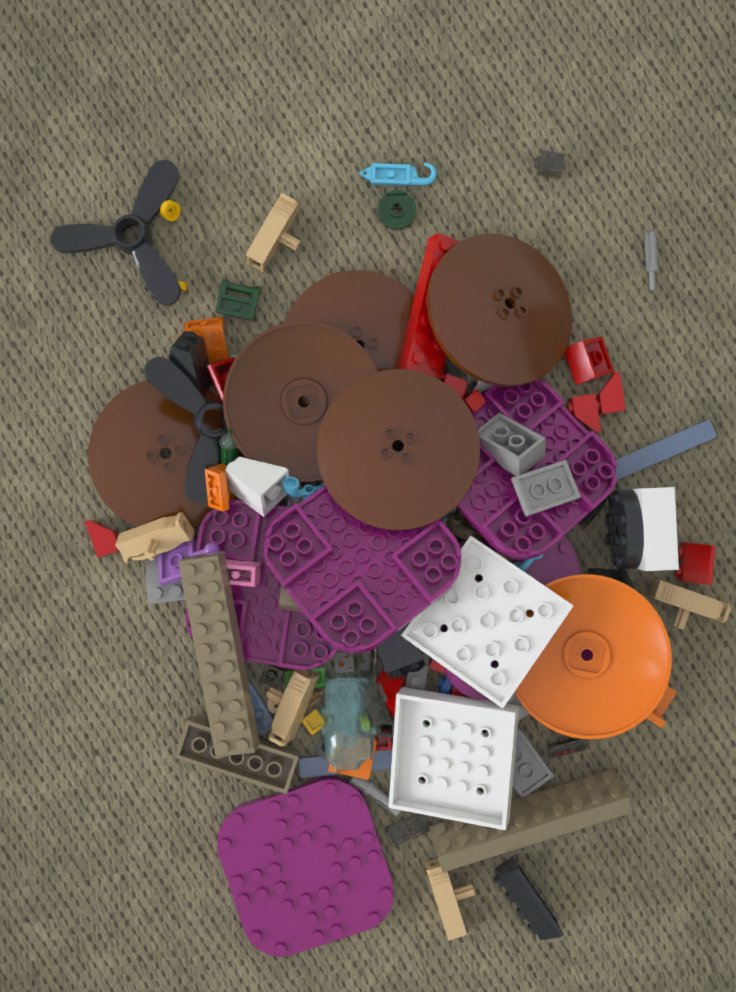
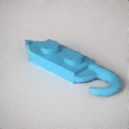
(397, 175)

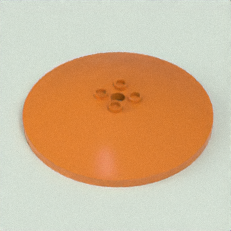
(622, 677)

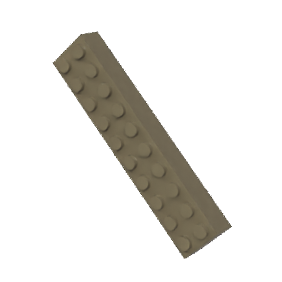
(219, 653)
(534, 820)

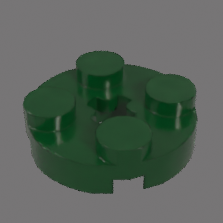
(389, 218)

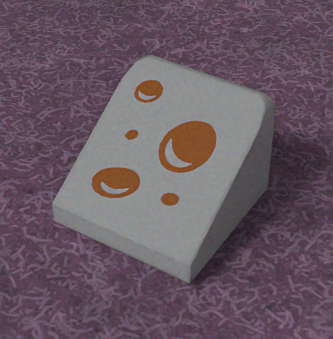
(344, 662)

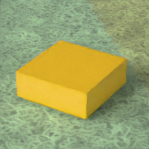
(313, 721)

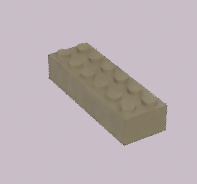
(267, 767)

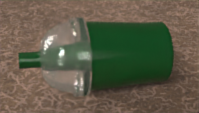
(228, 447)

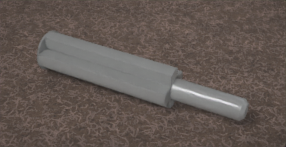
(651, 257)

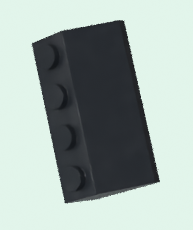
(527, 899)

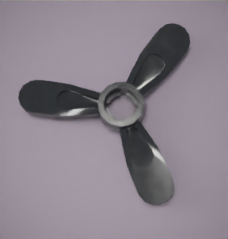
(154, 271)
(180, 390)

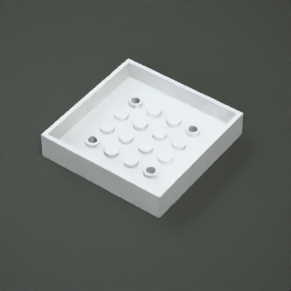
(489, 623)
(453, 757)

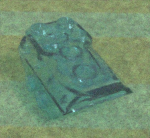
(347, 726)

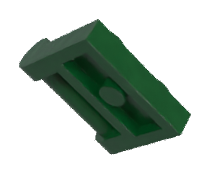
(237, 306)

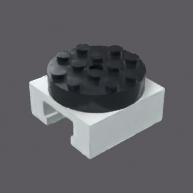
(643, 529)

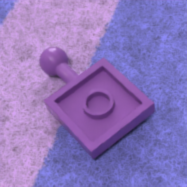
(168, 561)

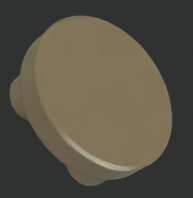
(462, 527)

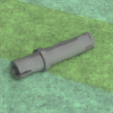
(368, 789)

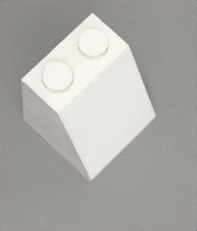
(256, 483)

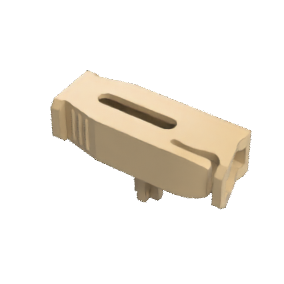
(274, 232)
(154, 538)
(688, 602)
(292, 705)
(448, 898)

